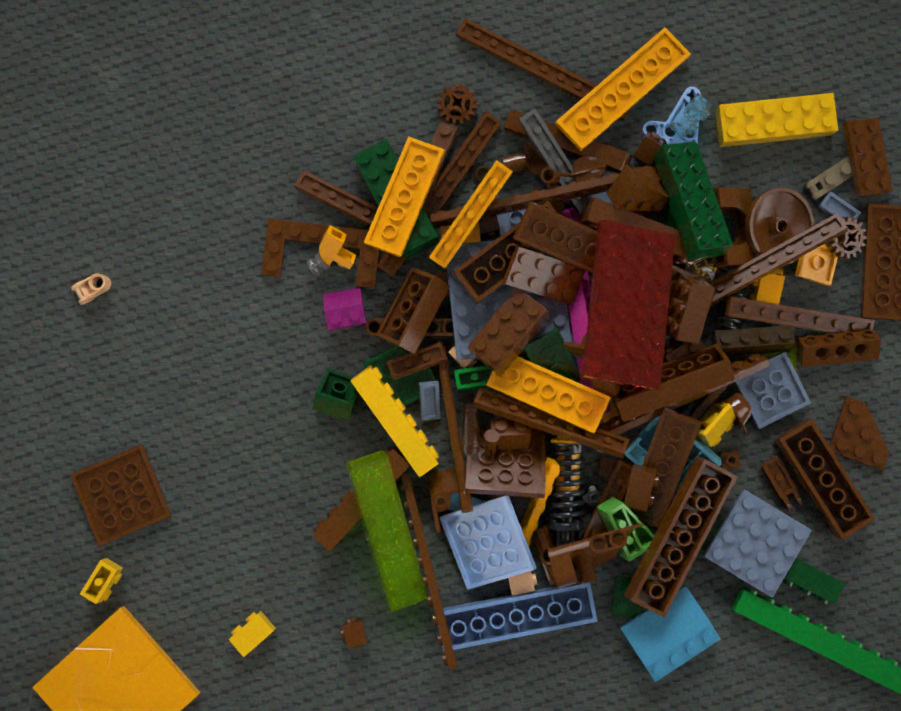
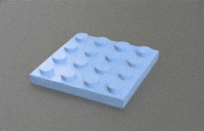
(488, 542)

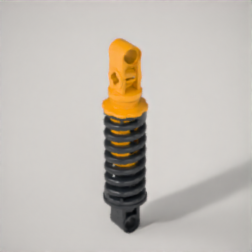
(567, 488)

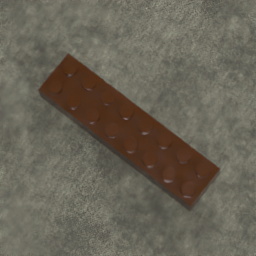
(680, 536)

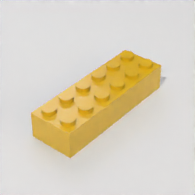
(776, 120)
(395, 421)

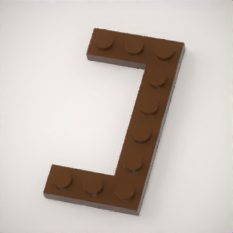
(281, 230)

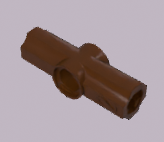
(543, 542)

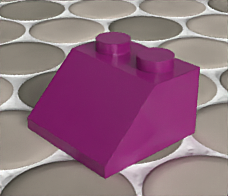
(344, 309)

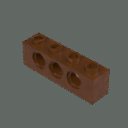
(838, 348)

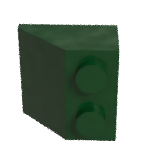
(335, 395)

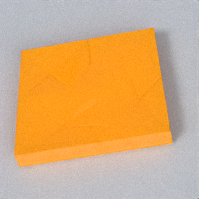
(117, 671)

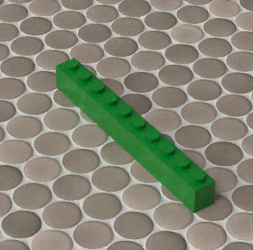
(818, 638)

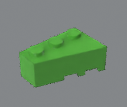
(617, 516)

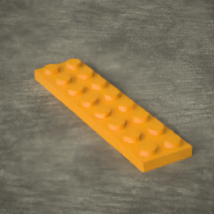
(622, 89)

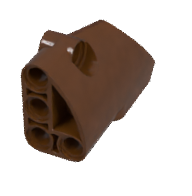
(584, 555)

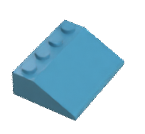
(671, 640)

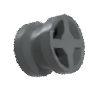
(317, 265)

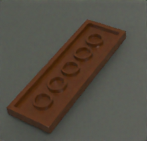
(668, 455)

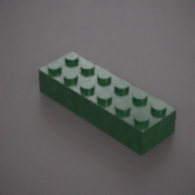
(377, 167)
(692, 200)

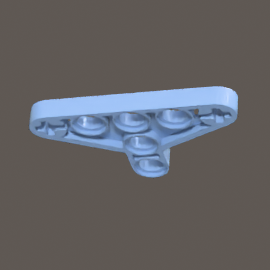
(661, 126)

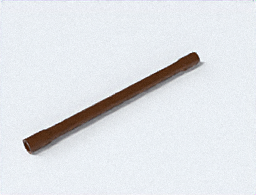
(465, 498)

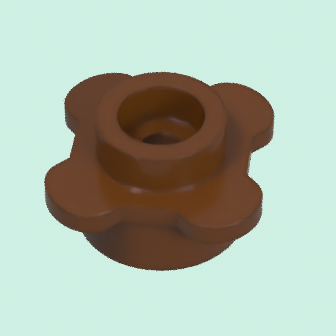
(735, 461)

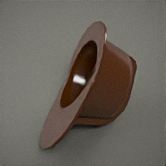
(741, 410)

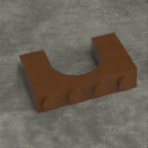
(736, 204)

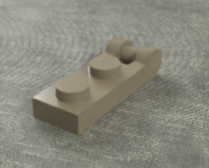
(830, 178)

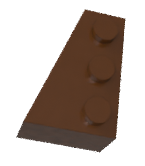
(637, 192)

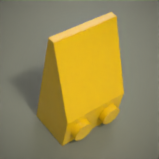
(715, 422)

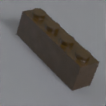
(755, 340)

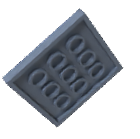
(757, 543)

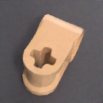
(88, 290)

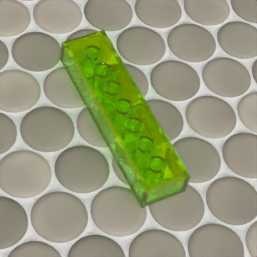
(386, 530)

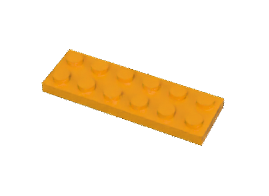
(404, 196)
(552, 394)

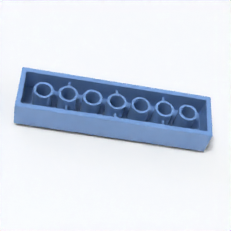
(520, 615)

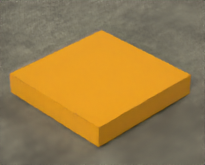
(817, 266)

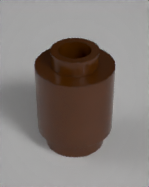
(515, 162)

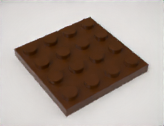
(507, 470)
(121, 495)

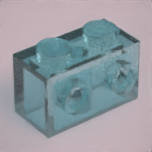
(686, 121)

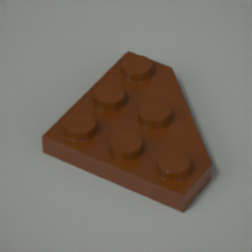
(858, 435)

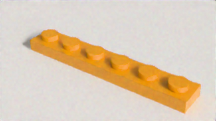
(470, 214)
(537, 505)

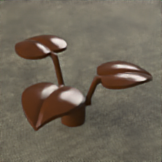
(583, 167)

